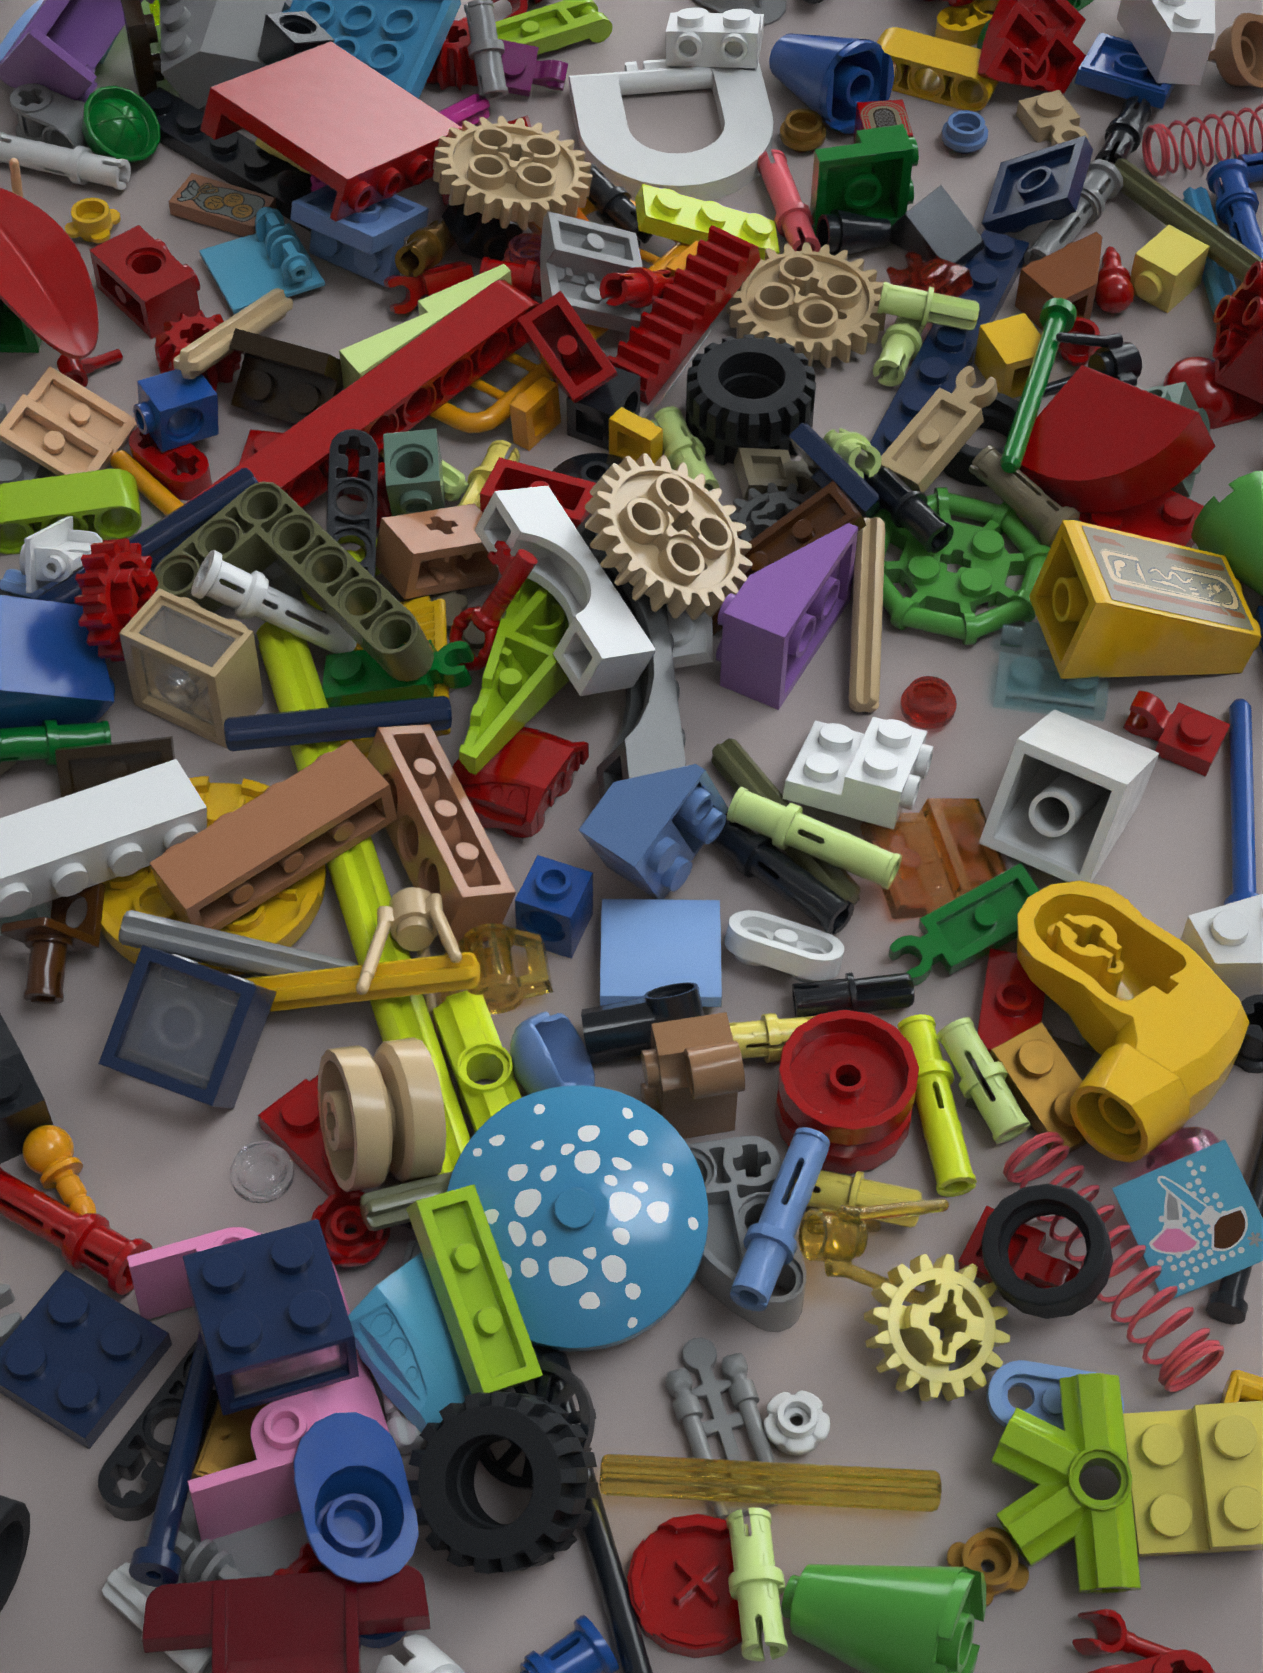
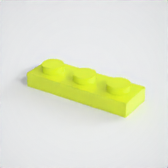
(689, 219)

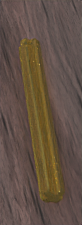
(770, 1482)

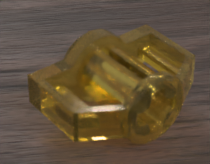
(502, 988)

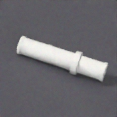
(75, 163)

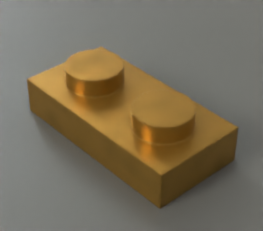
(1041, 1083)

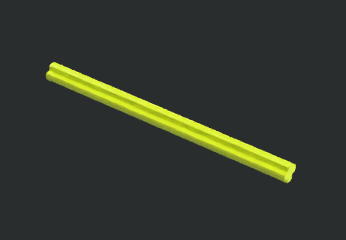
(359, 876)

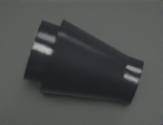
(852, 232)

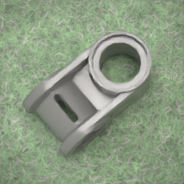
(48, 116)

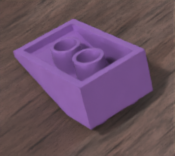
(784, 617)

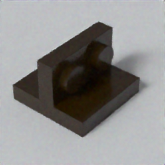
(283, 377)

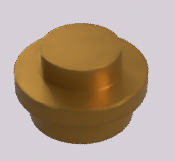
(803, 130)

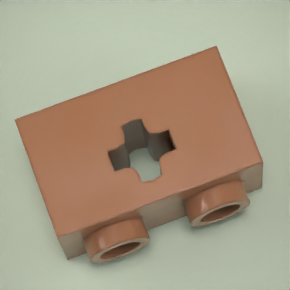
(434, 551)

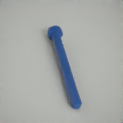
(1242, 802)

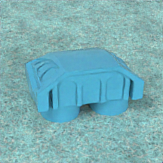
(409, 1345)

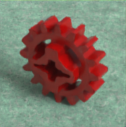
(113, 591)

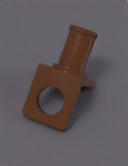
(52, 940)

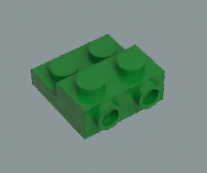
(866, 176)

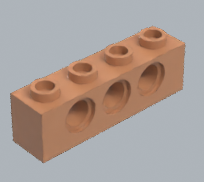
(439, 830)

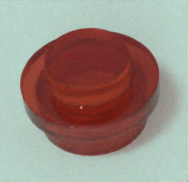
(928, 703)

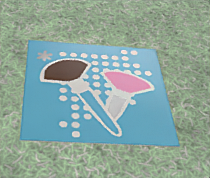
(1194, 1219)

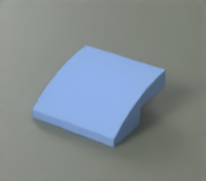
(659, 945)

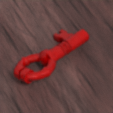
(487, 617)

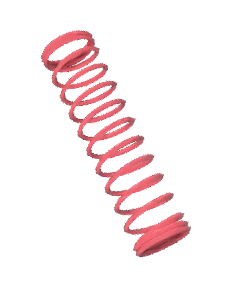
(1165, 148)
(1188, 1350)

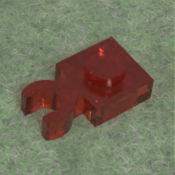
(938, 273)

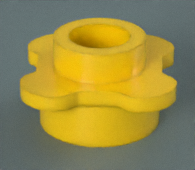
(92, 220)

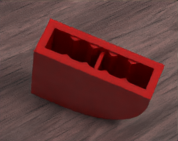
(1112, 444)

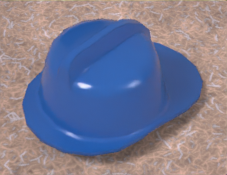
(355, 1498)

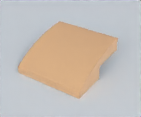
(66, 426)

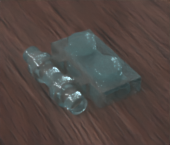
(1034, 683)

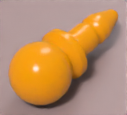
(50, 1153)

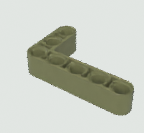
(270, 527)

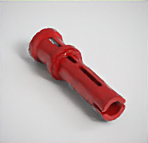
(82, 1239)

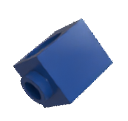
(176, 409)
(555, 904)

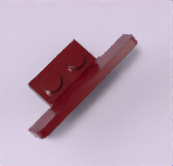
(283, 1620)

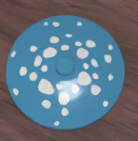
(588, 1212)

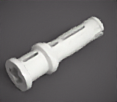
(248, 603)

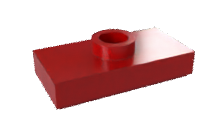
(1009, 1000)

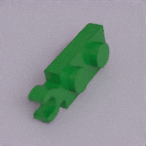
(359, 679)
(968, 925)

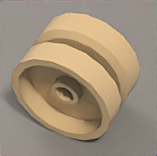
(381, 1113)

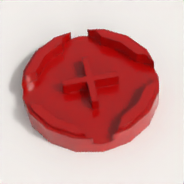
(683, 1587)

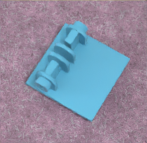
(262, 262)

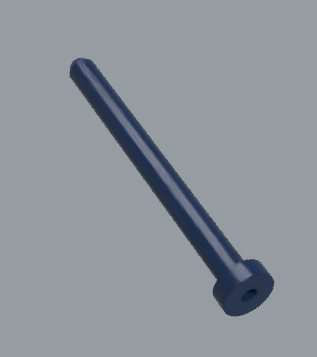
(157, 1562)

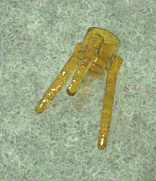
(843, 1235)

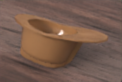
(1240, 51)

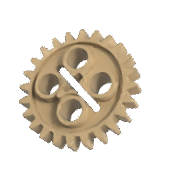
(511, 172)
(810, 303)
(667, 536)

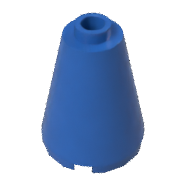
(833, 74)

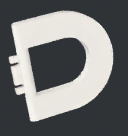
(700, 174)

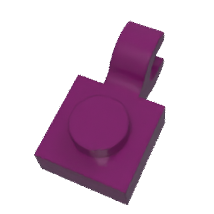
(523, 69)

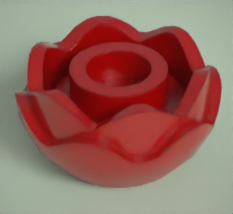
(335, 1217)

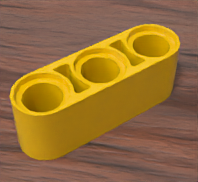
(936, 69)

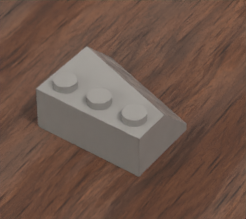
(211, 42)

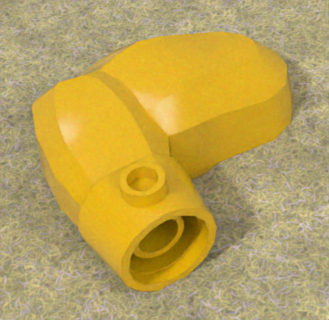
(1141, 1003)

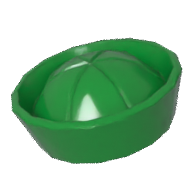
(120, 124)

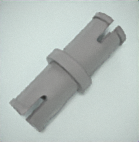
(486, 49)

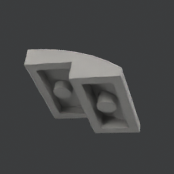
(576, 259)

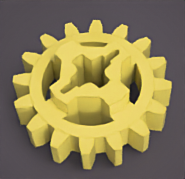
(957, 1308)

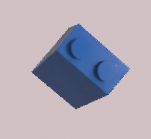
(49, 666)

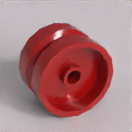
(850, 1082)

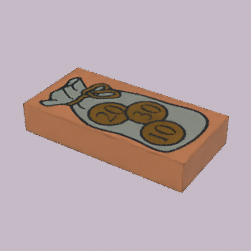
(219, 204)

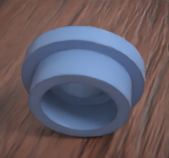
(965, 132)

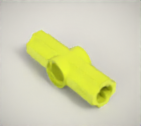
(475, 1055)

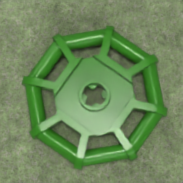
(948, 600)

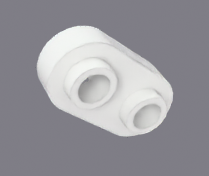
(784, 946)

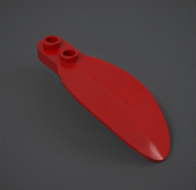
(46, 278)

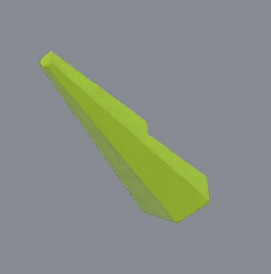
(518, 674)

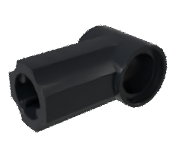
(625, 1027)

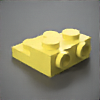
(1197, 1478)

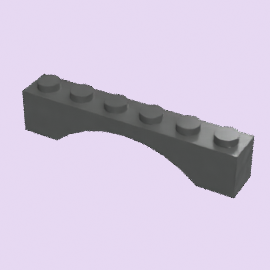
(651, 723)

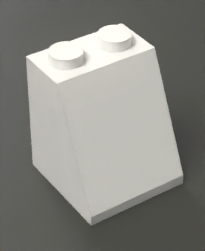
(1067, 796)

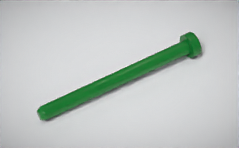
(1055, 317)

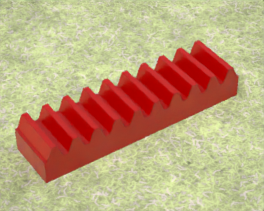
(685, 309)

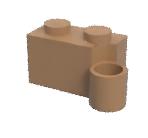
(694, 1074)

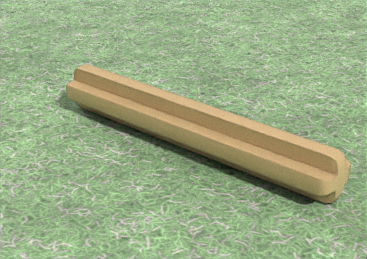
(216, 343)
(867, 617)

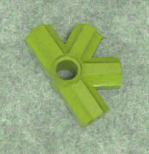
(1058, 1506)

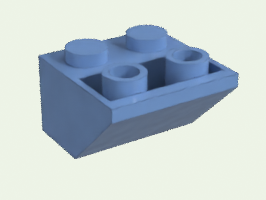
(656, 826)

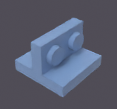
(363, 240)

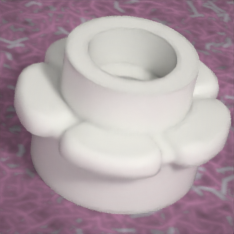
(796, 1439)

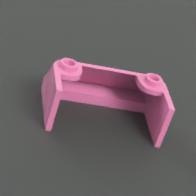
(263, 1487)

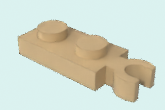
(939, 431)

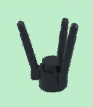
(1114, 357)

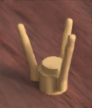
(414, 922)

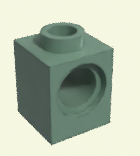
(416, 456)

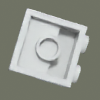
(714, 39)
(859, 772)

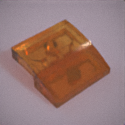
(938, 855)

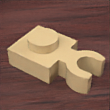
(1050, 118)

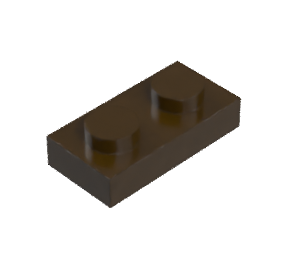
(140, 34)
(99, 763)

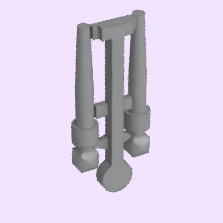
(700, 1358)

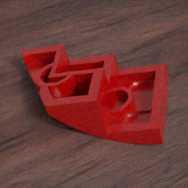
(1032, 44)

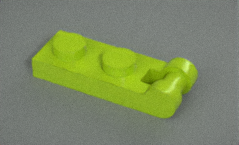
(556, 25)

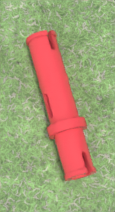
(792, 216)

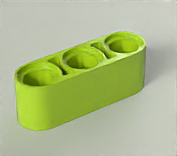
(97, 500)

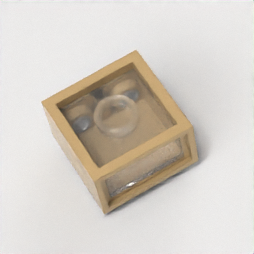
(191, 665)

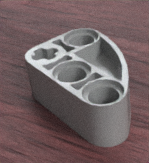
(734, 1206)

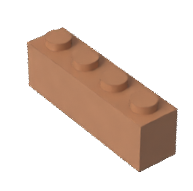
(275, 839)

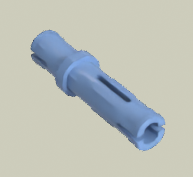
(772, 1240)

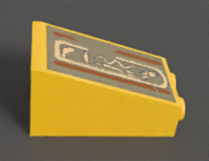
(1139, 607)

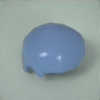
(549, 1054)

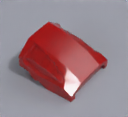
(522, 781)

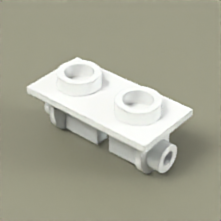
(54, 553)

